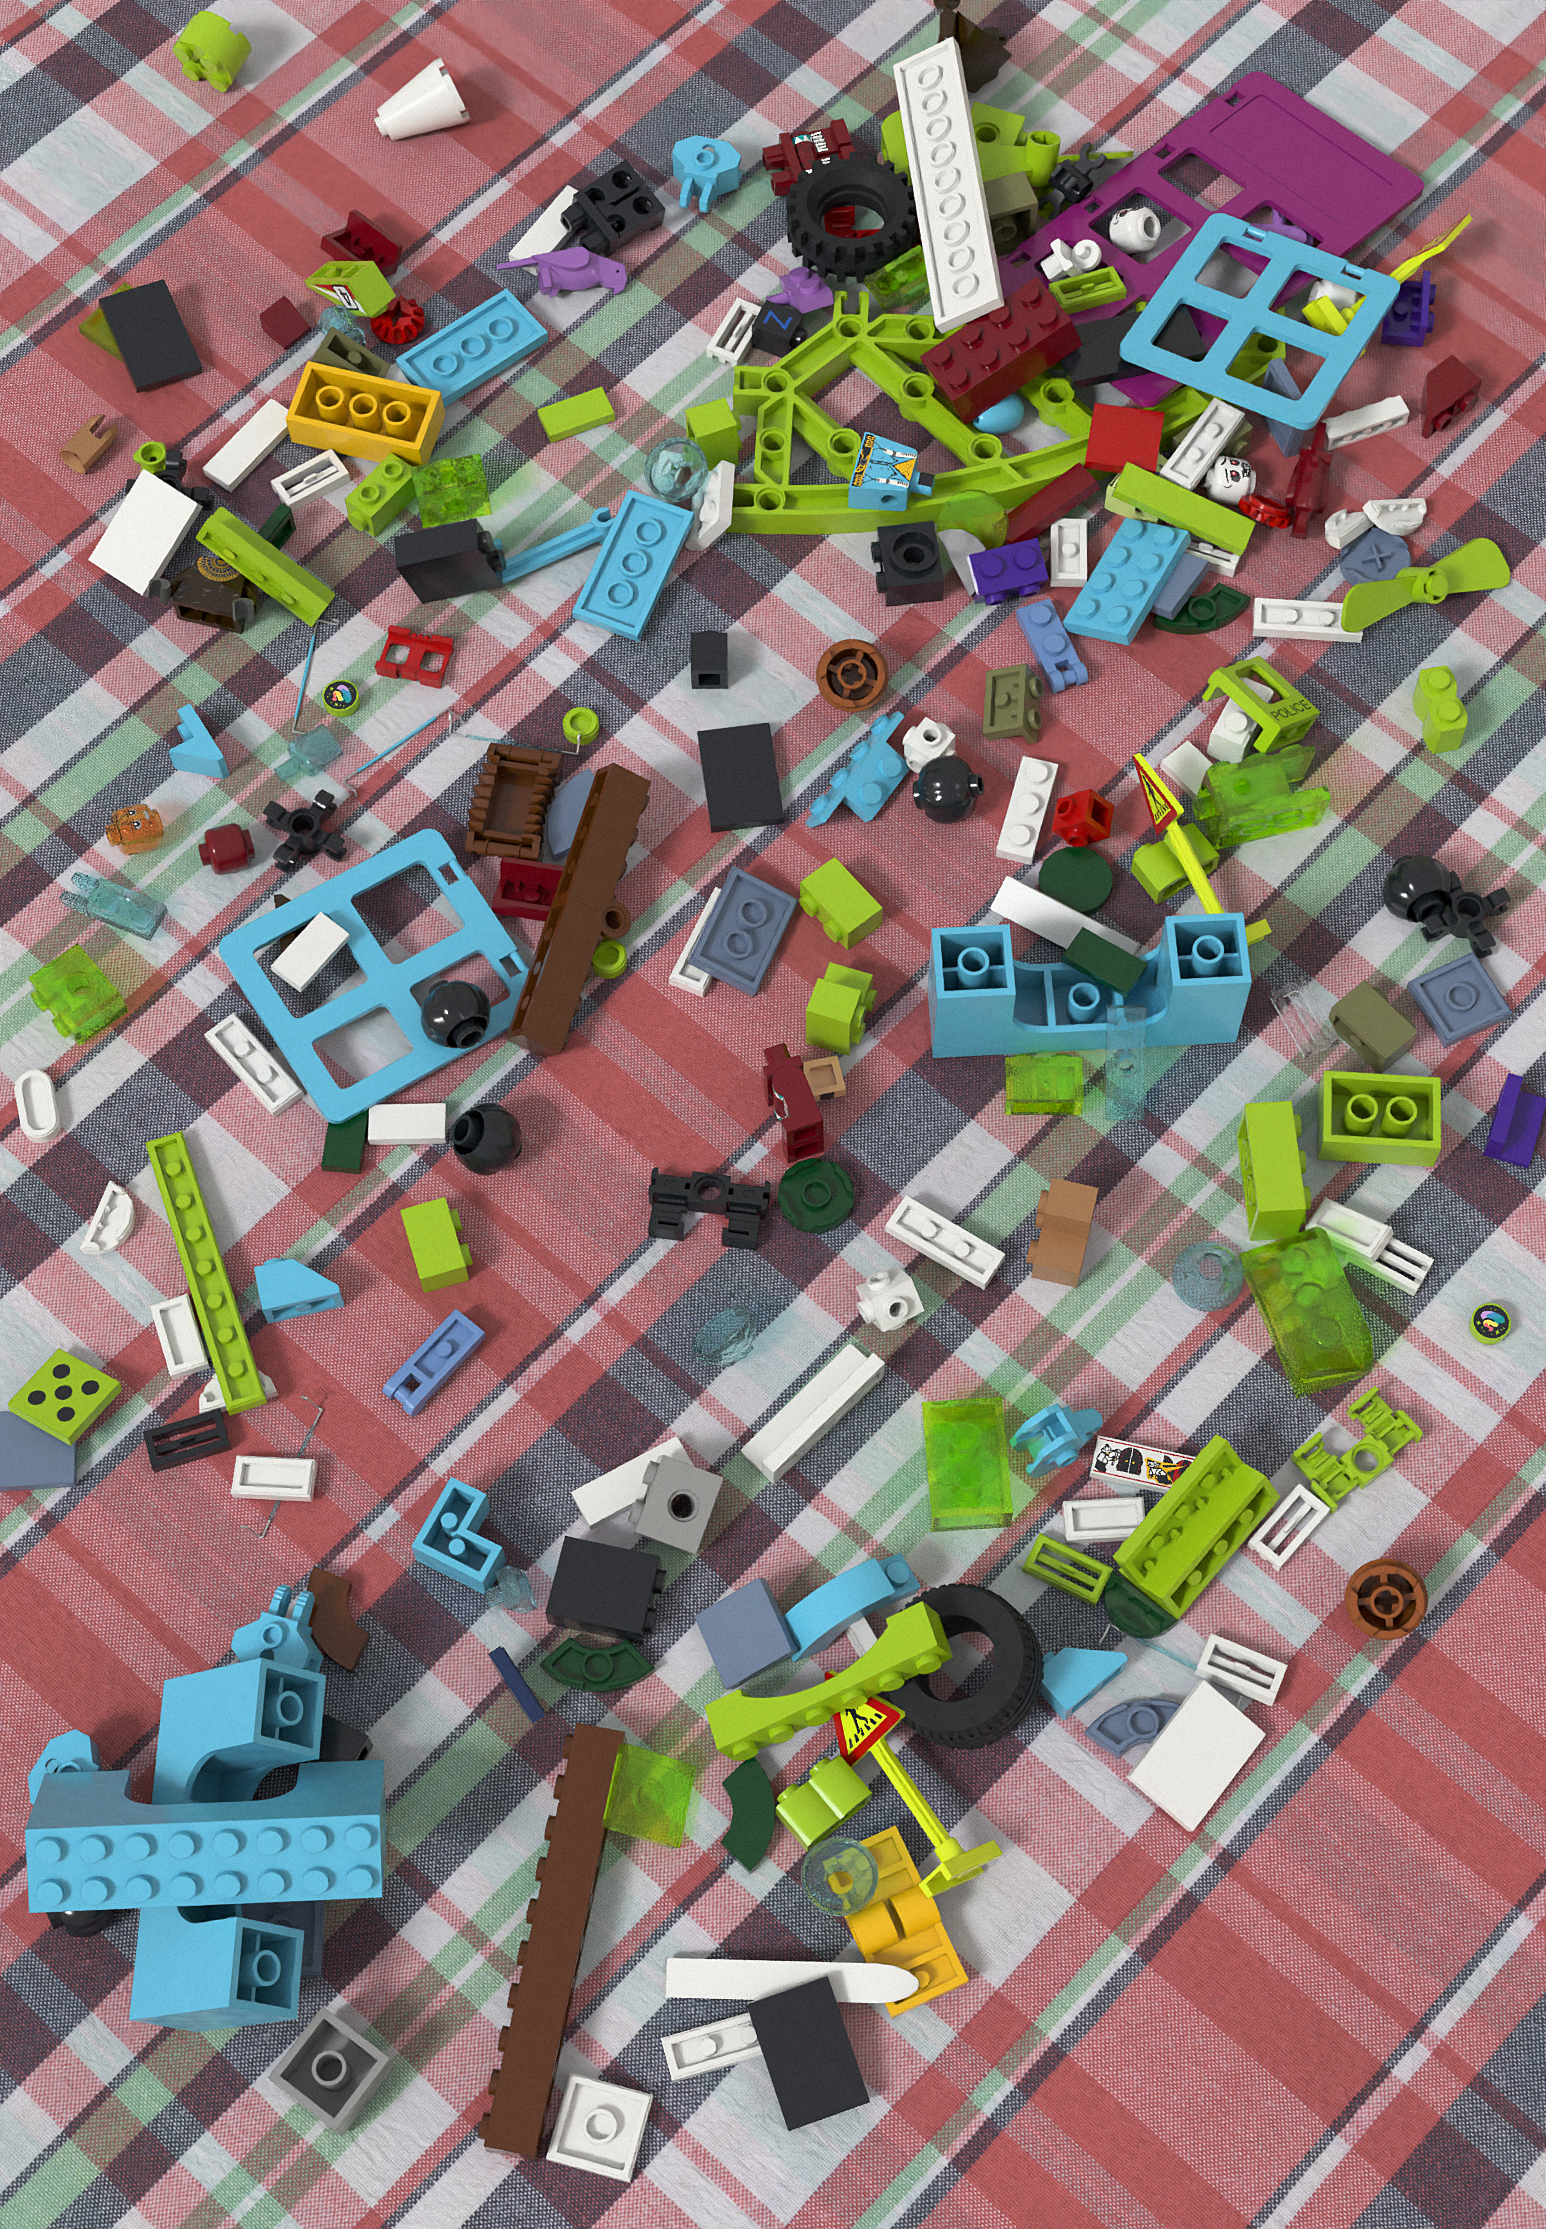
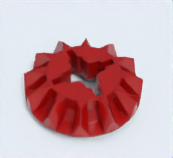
(406, 328)
(1265, 510)

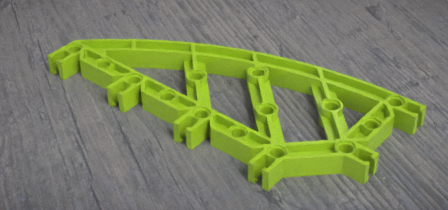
(881, 351)

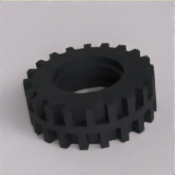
(851, 183)

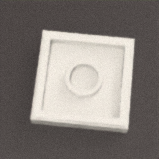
(600, 2127)

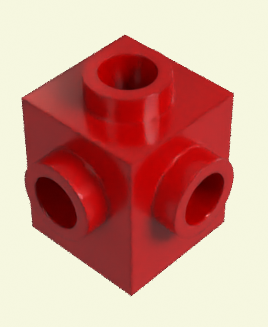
(1083, 818)

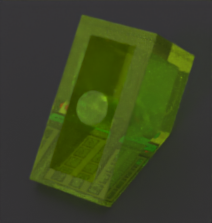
(900, 280)

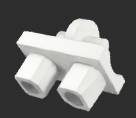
(1071, 262)

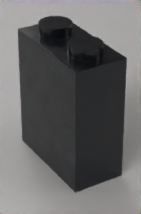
(449, 560)
(605, 1590)

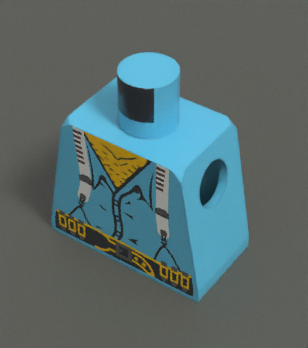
(886, 475)

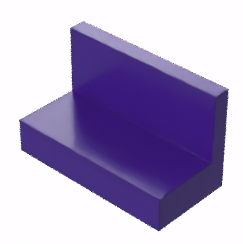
(1515, 1124)

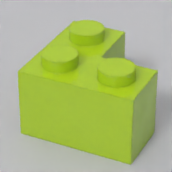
(839, 1008)

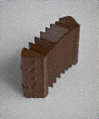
(512, 802)

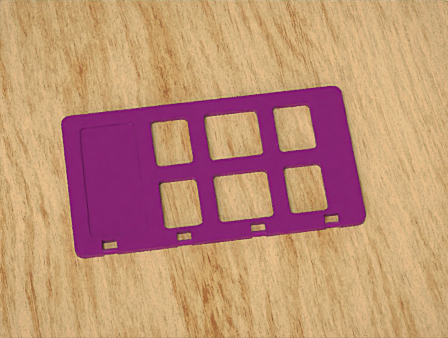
(1283, 159)

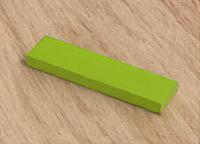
(1183, 509)

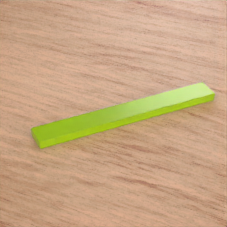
(206, 1274)

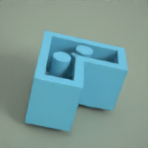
(451, 1542)

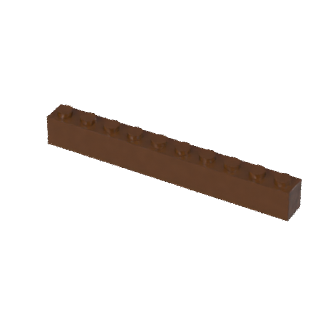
(554, 1947)

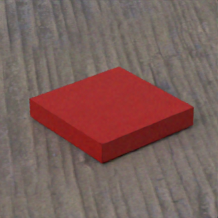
(1122, 437)

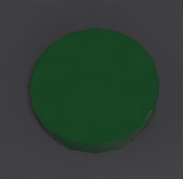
(1076, 879)
(815, 1196)

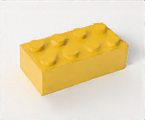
(364, 415)

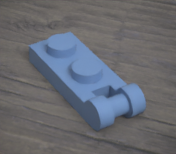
(1051, 645)
(434, 1362)

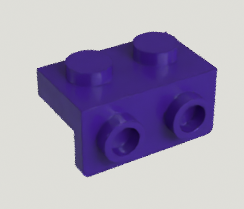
(1410, 315)
(1008, 572)

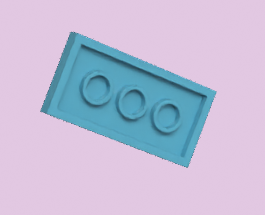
(473, 348)
(633, 565)
(1127, 581)

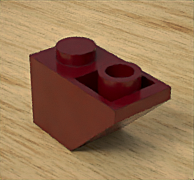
(1447, 393)

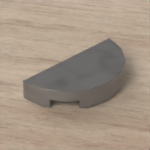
(958, 547)

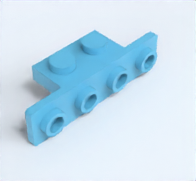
(867, 778)

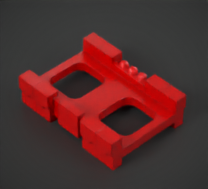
(418, 647)

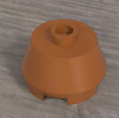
(852, 675)
(1386, 1599)

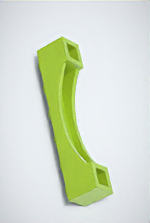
(908, 1647)

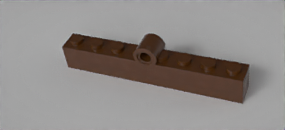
(581, 912)

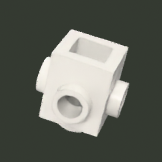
(927, 742)
(888, 1299)

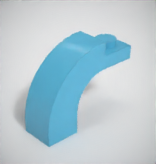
(846, 1599)

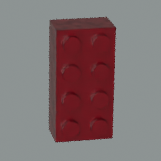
(1001, 350)

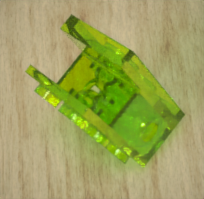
(1254, 800)

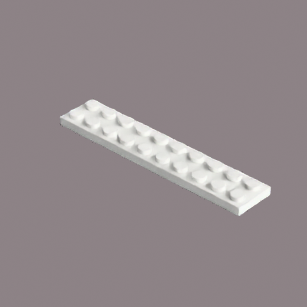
(948, 186)

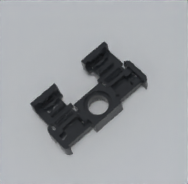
(676, 1191)

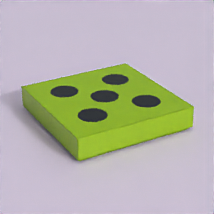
(64, 1396)

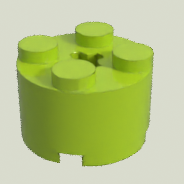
(211, 50)

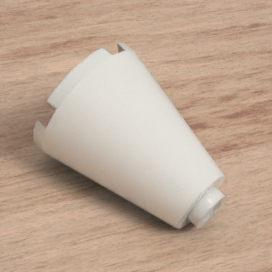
(422, 105)

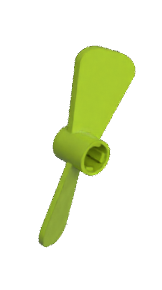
(1036, 159)
(1468, 568)

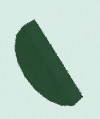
(1134, 1611)

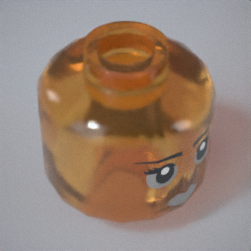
(134, 829)

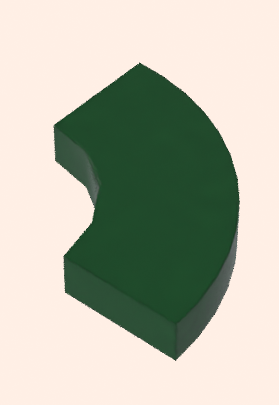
(1206, 612)
(597, 1669)
(752, 1814)

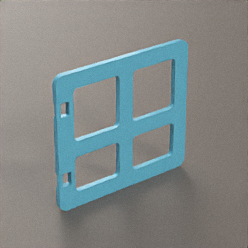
(1253, 316)
(386, 983)

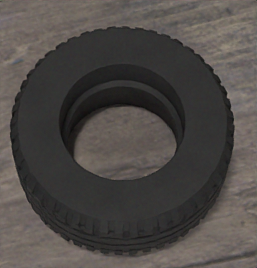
(1008, 1692)

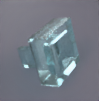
(512, 1592)

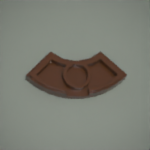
(332, 1620)

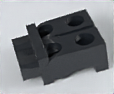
(613, 210)

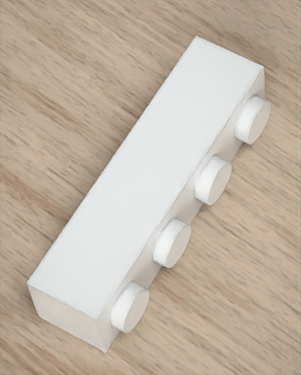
(1365, 422)

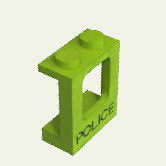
(1281, 721)

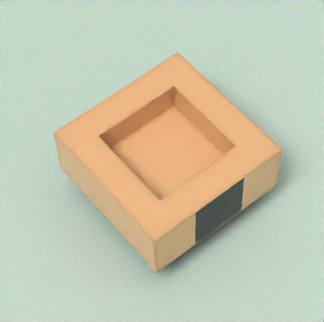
(825, 1078)

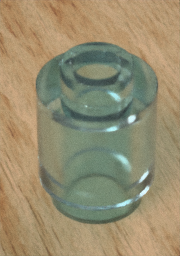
(342, 320)

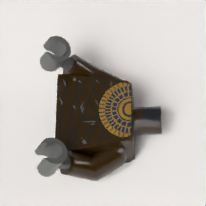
(210, 595)

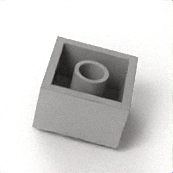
(332, 2071)

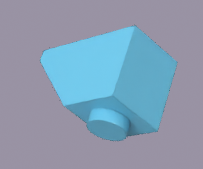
(294, 1290)
(1077, 1676)

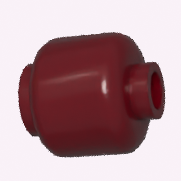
(226, 849)

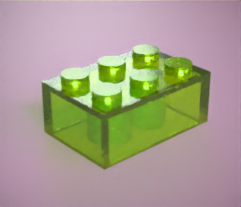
(966, 1464)

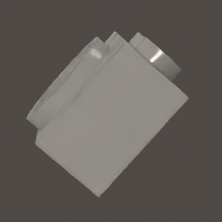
(654, 1515)

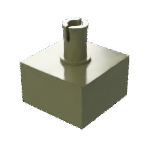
(1011, 211)

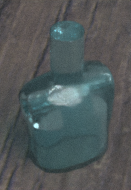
(310, 753)

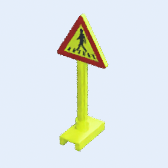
(1325, 316)
(1164, 814)
(865, 1731)

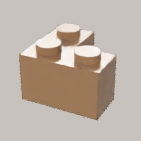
(1065, 1225)

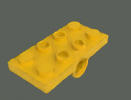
(902, 1924)

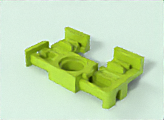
(1383, 1440)

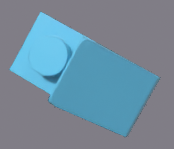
(198, 751)

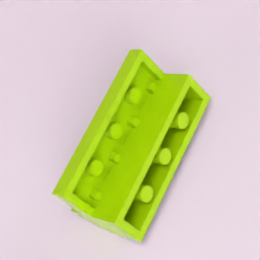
(1195, 1527)

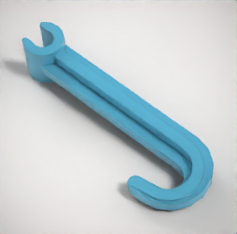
(559, 546)

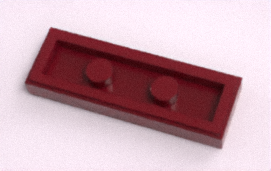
(1050, 504)

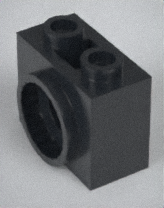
(897, 578)

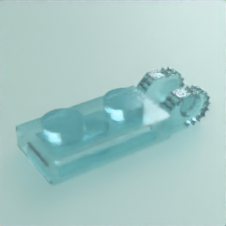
(116, 906)

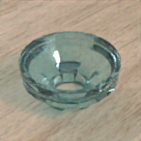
(666, 460)
(1204, 1292)
(725, 1337)
(833, 1856)

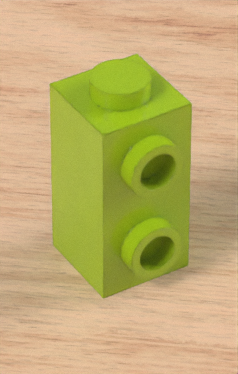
(380, 496)

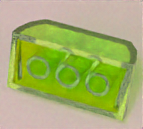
(1309, 1311)

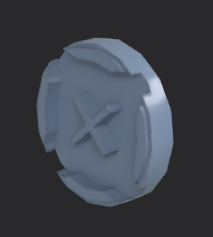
(1374, 557)

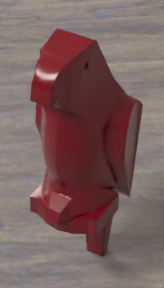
(1309, 485)

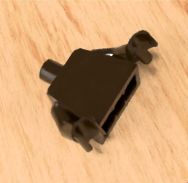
(979, 49)

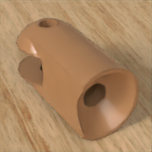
(86, 448)

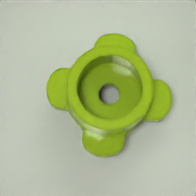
(151, 451)

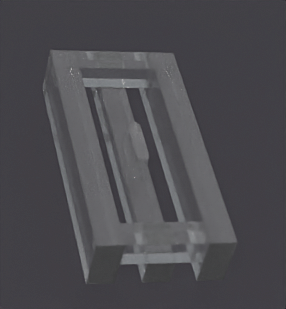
(1290, 990)

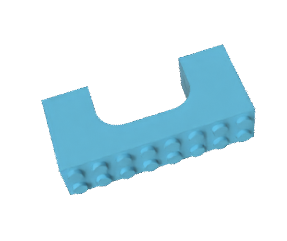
(999, 1006)
(215, 1745)
(107, 1852)

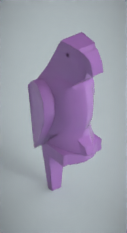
(572, 270)

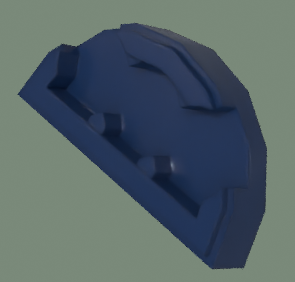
(516, 1684)

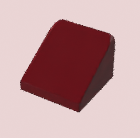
(284, 323)

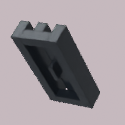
(190, 1455)

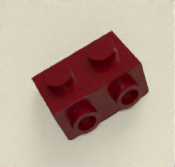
(363, 242)
(526, 888)

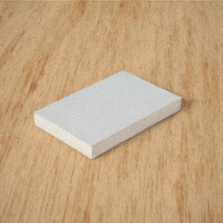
(145, 532)
(1196, 1755)

